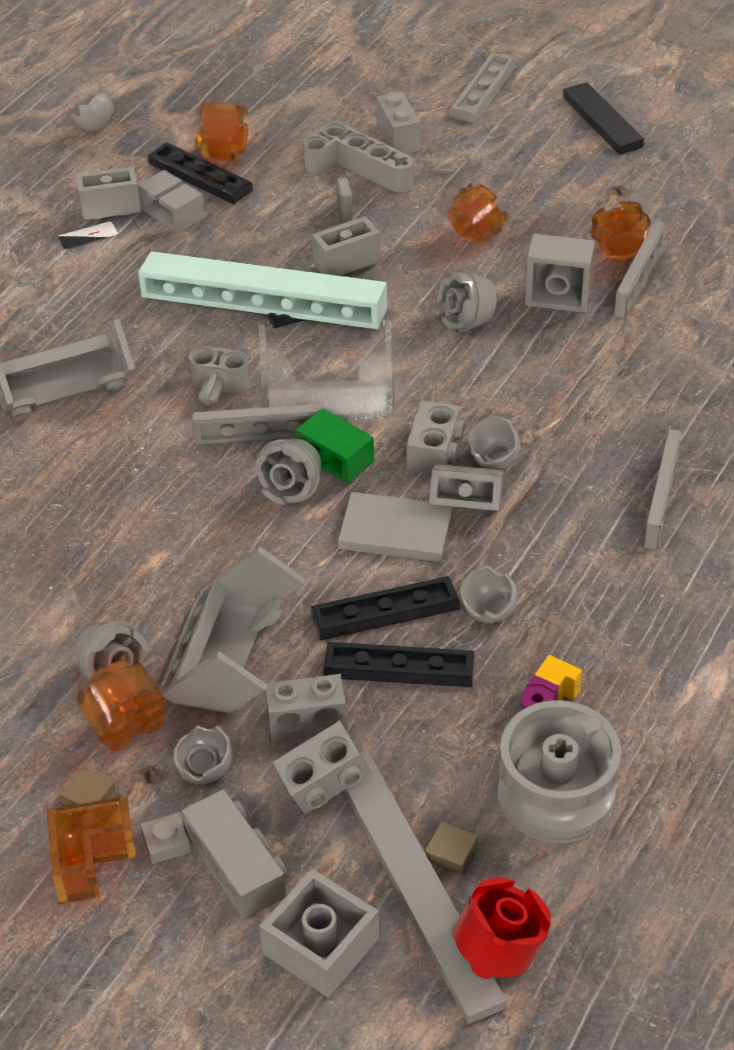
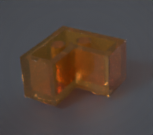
(82, 838)

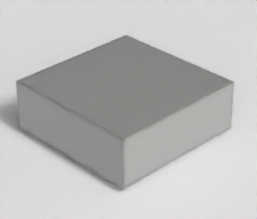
(344, 198)

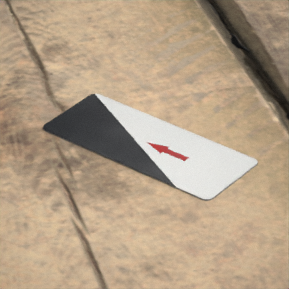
(87, 235)

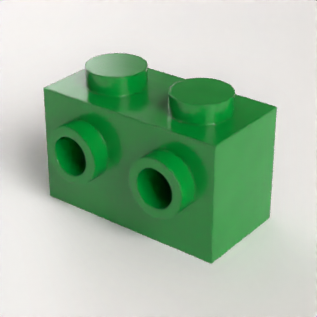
(341, 446)

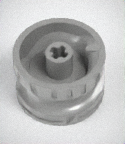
(558, 771)

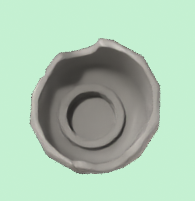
(95, 114)
(494, 443)
(488, 595)
(203, 755)

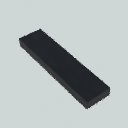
(603, 118)
(200, 173)
(385, 608)
(400, 664)

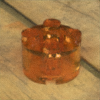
(222, 131)
(122, 704)

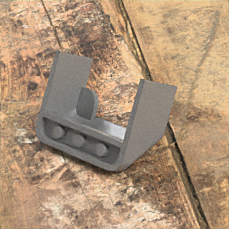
(65, 371)
(221, 631)

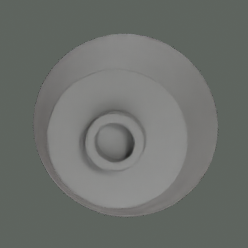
(467, 300)
(288, 470)
(106, 644)

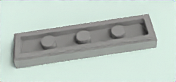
(482, 88)
(639, 270)
(251, 423)
(663, 489)

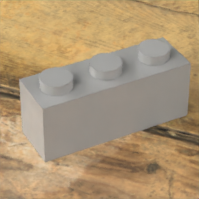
(235, 853)

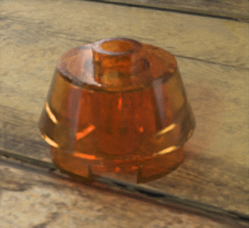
(476, 214)
(620, 230)

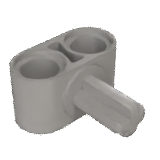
(218, 371)

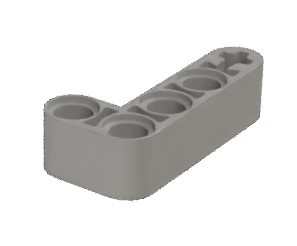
(358, 153)

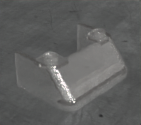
(351, 399)

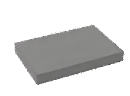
(395, 527)

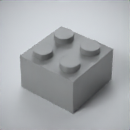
(559, 273)
(319, 932)

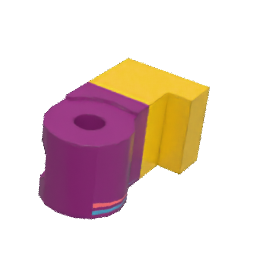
(552, 683)

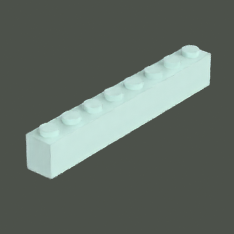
(263, 289)

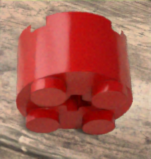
(501, 928)

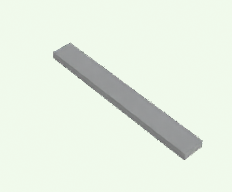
(421, 893)

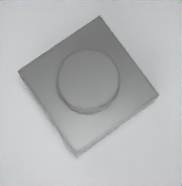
(165, 838)

